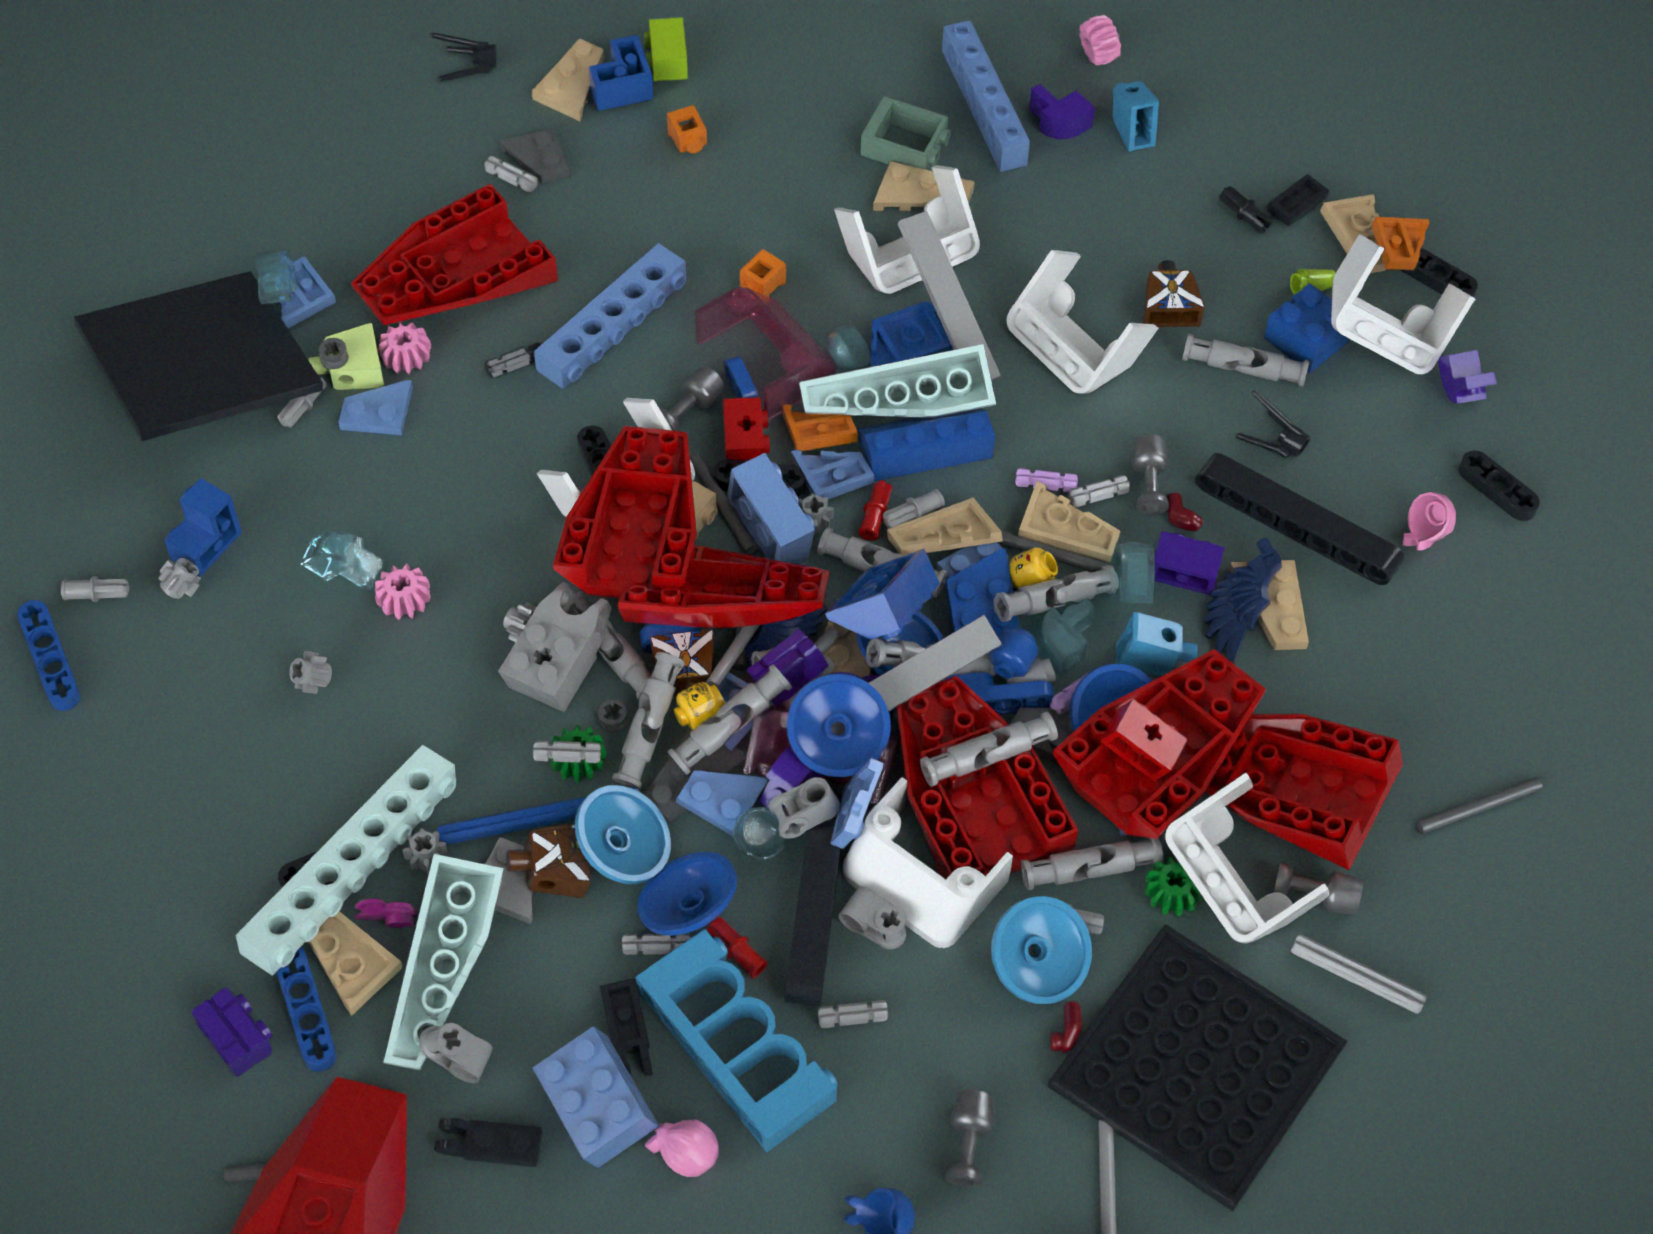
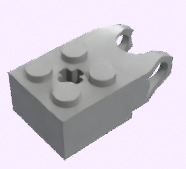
(555, 649)

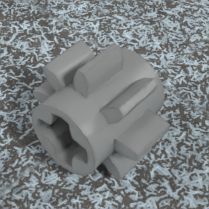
(818, 510)
(179, 578)
(517, 619)
(310, 672)
(422, 848)

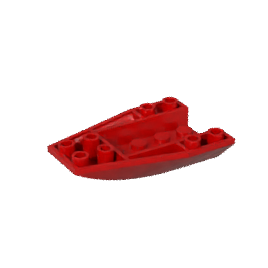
(632, 517)
(729, 591)
(1206, 704)

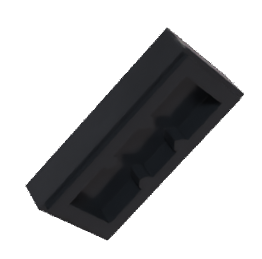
(1298, 200)

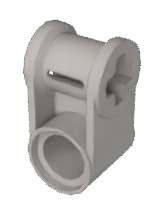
(804, 808)
(874, 917)
(456, 1051)

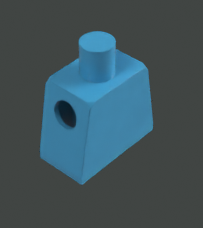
(1131, 106)
(1153, 645)

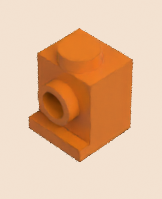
(689, 136)
(763, 273)

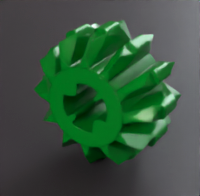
(581, 768)
(1171, 888)

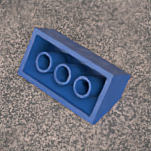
(926, 443)
(886, 596)

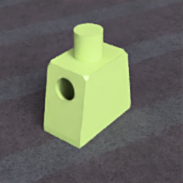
(363, 364)

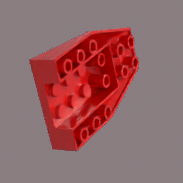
(454, 261)
(1311, 781)
(984, 812)
(336, 1168)

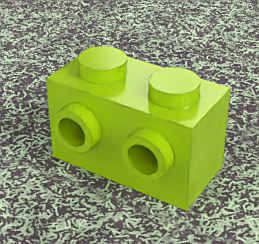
(667, 48)

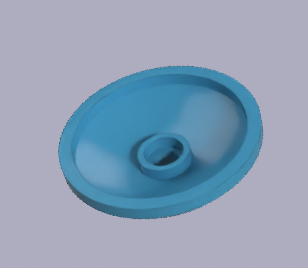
(634, 827)
(1060, 947)

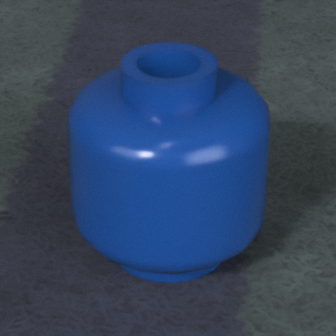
(1015, 654)

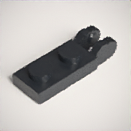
(626, 1022)
(491, 1142)

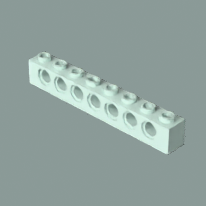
(331, 863)

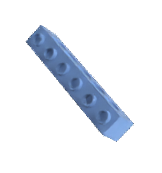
(985, 96)
(610, 316)

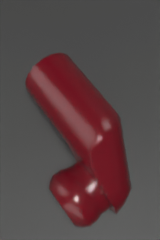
(1181, 516)
(1072, 1027)

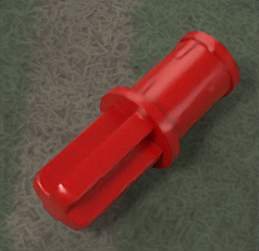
(874, 511)
(738, 947)

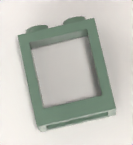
(910, 118)

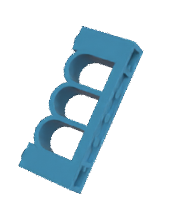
(784, 1108)

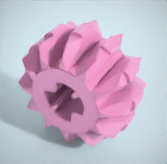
(1100, 40)
(404, 348)
(402, 591)

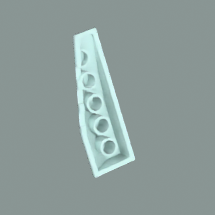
(907, 388)
(444, 949)

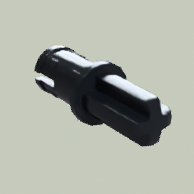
(1245, 209)

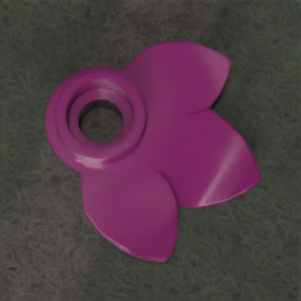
(394, 913)

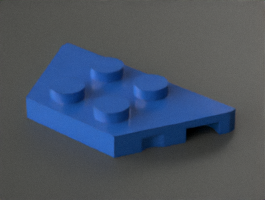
(908, 335)
(974, 589)

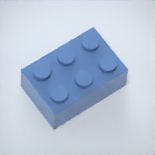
(770, 511)
(595, 1097)

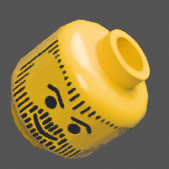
(697, 704)

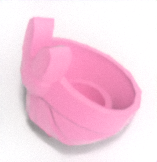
(1429, 520)
(685, 1146)

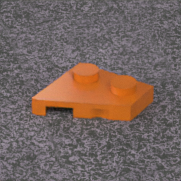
(1401, 240)
(818, 430)

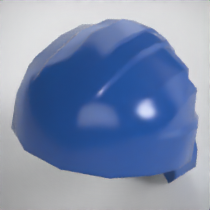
(882, 1212)

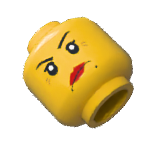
(1032, 567)

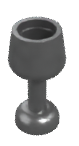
(700, 390)
(1150, 459)
(1343, 888)
(972, 1117)

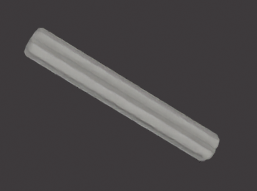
(1358, 973)

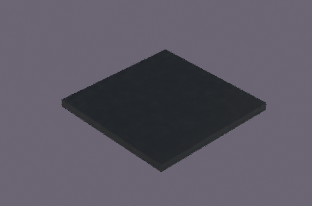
(197, 355)
(1198, 1066)

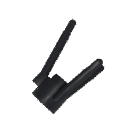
(483, 55)
(1292, 437)

